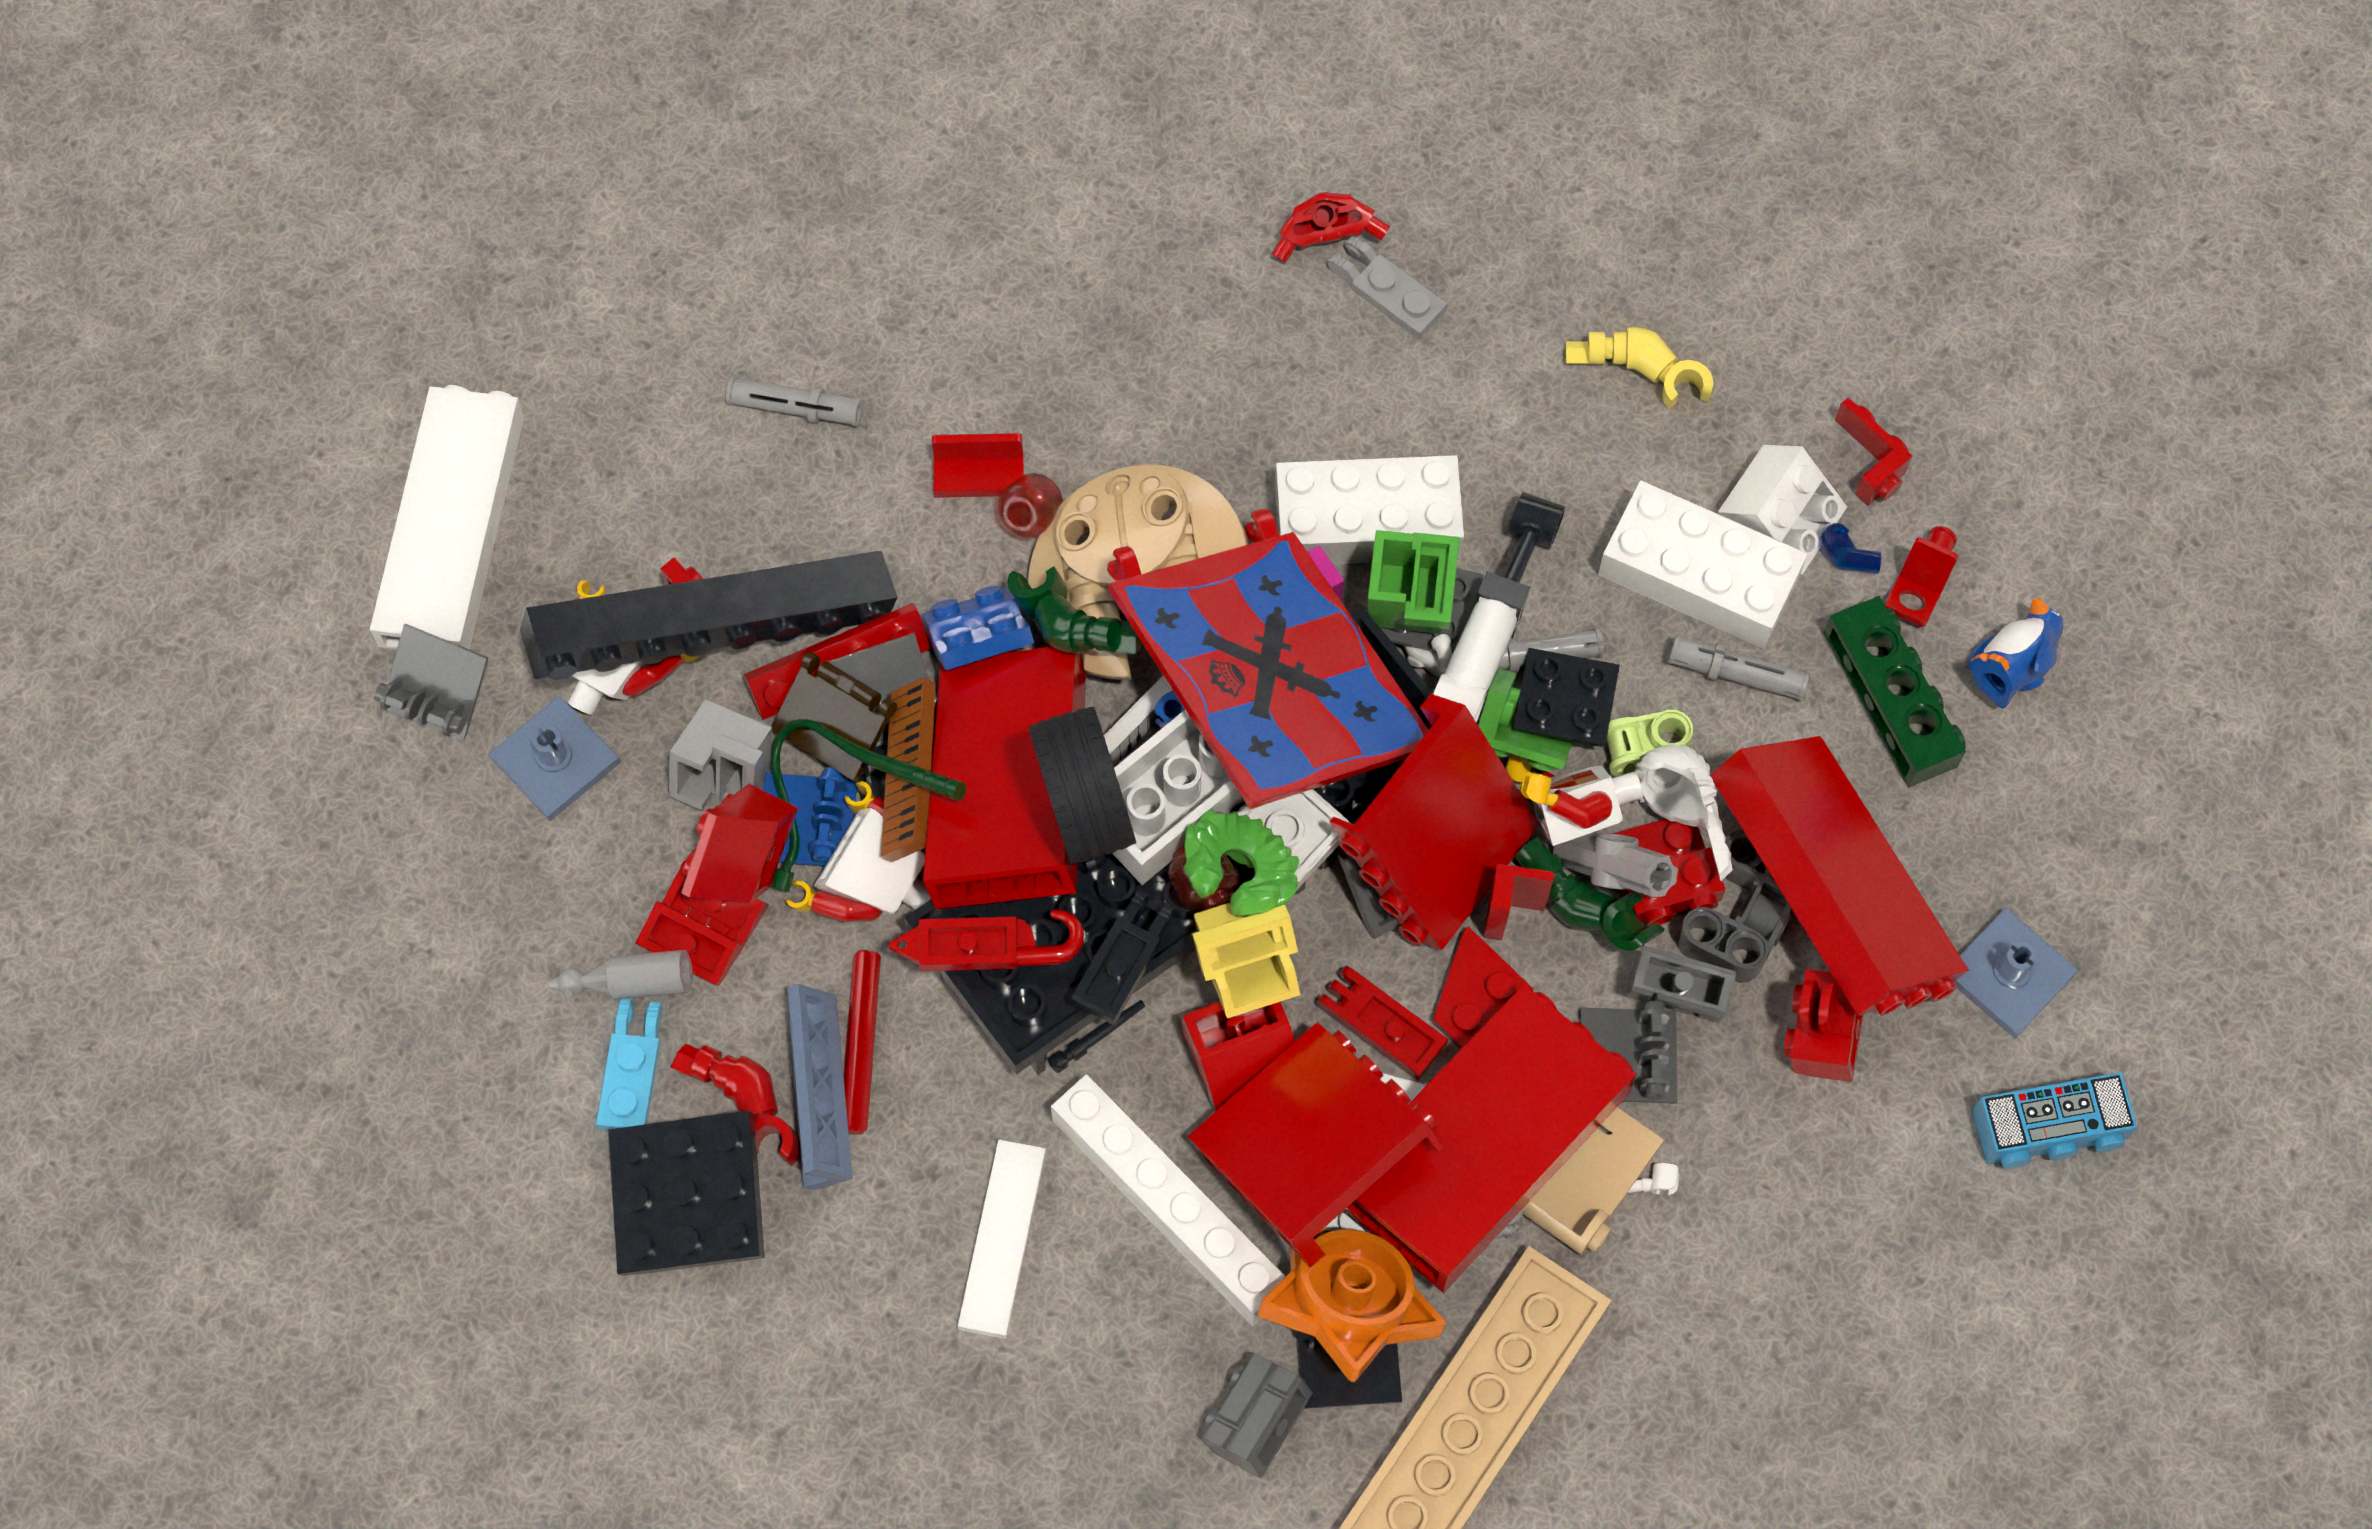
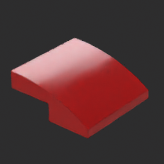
(705, 928)

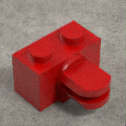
(1825, 1029)

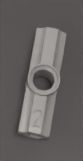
(1619, 863)

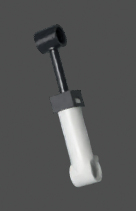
(1498, 607)

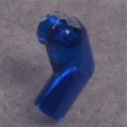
(1844, 553)

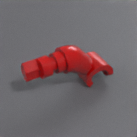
(747, 1086)

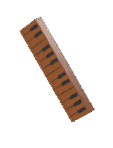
(911, 742)

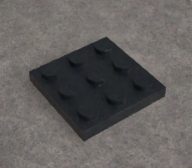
(686, 1193)

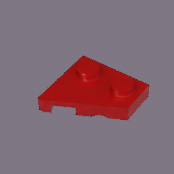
(1474, 989)

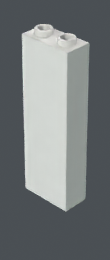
(448, 515)

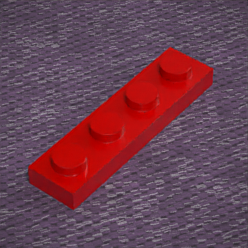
(773, 681)

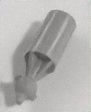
(631, 976)

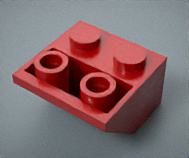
(738, 846)
(1234, 1048)

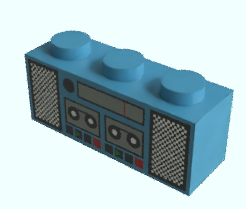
(2055, 1120)

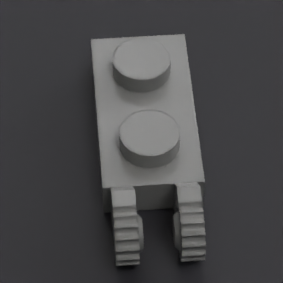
(1389, 288)

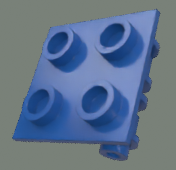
(820, 815)

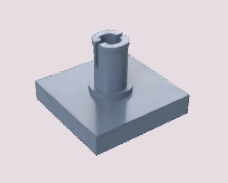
(554, 758)
(2012, 973)

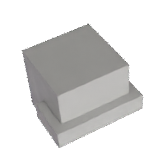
(718, 756)

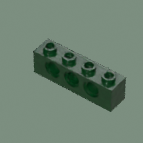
(1914, 754)

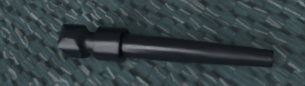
(1078, 1047)

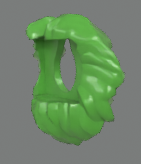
(1247, 844)

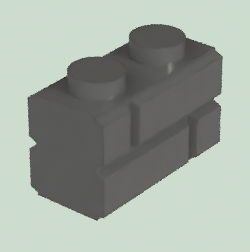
(1681, 983)
(1256, 1414)

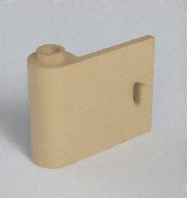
(1594, 1183)

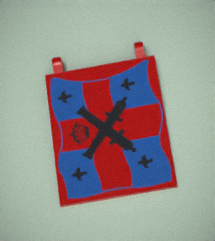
(1268, 664)

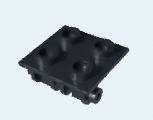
(1566, 697)
(1331, 1388)

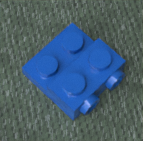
(976, 627)

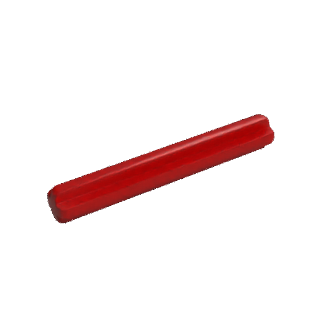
(861, 1039)

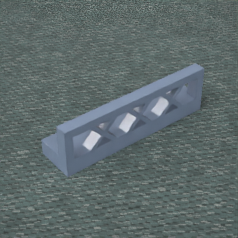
(819, 1087)

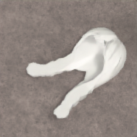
(1680, 789)

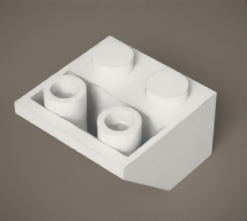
(1785, 499)

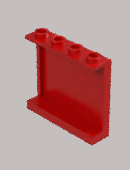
(1439, 827)
(1311, 1136)

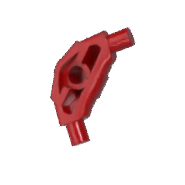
(1327, 219)

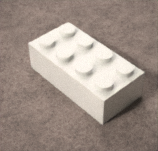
(1348, 500)
(1702, 564)
(1166, 789)

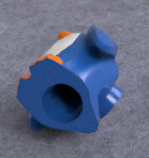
(2017, 654)

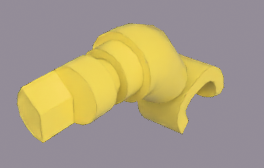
(1647, 354)

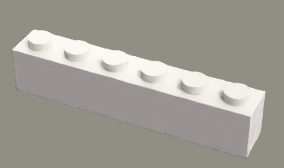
(1166, 1197)

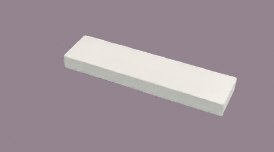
(1002, 1239)

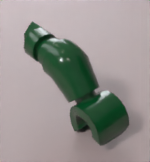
(1065, 626)
(1587, 908)

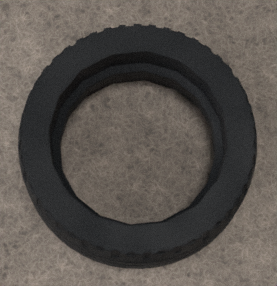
(1082, 785)

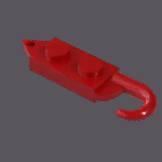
(984, 943)

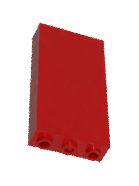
(1004, 831)
(1839, 875)
(1507, 1122)

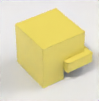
(1247, 957)

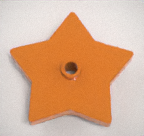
(1353, 1299)

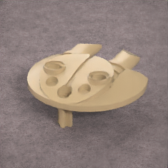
(1127, 511)

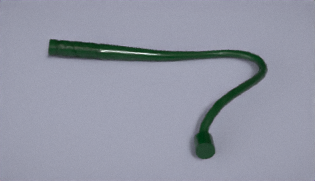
(910, 773)

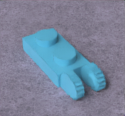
(630, 1069)

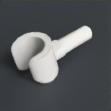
(1664, 1177)

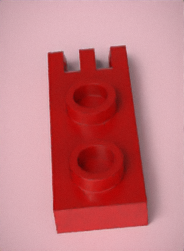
(1383, 1023)

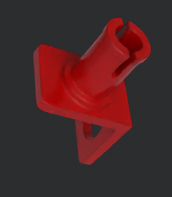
(1924, 574)

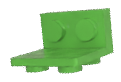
(1497, 726)

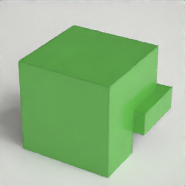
(1413, 581)

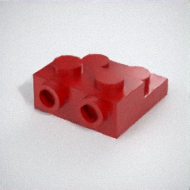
(1697, 873)

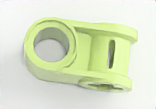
(1634, 736)

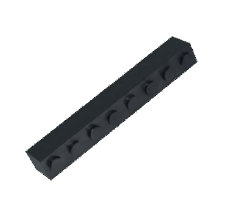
(706, 615)

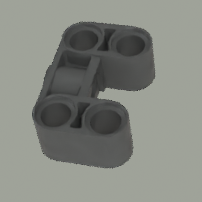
(1753, 930)

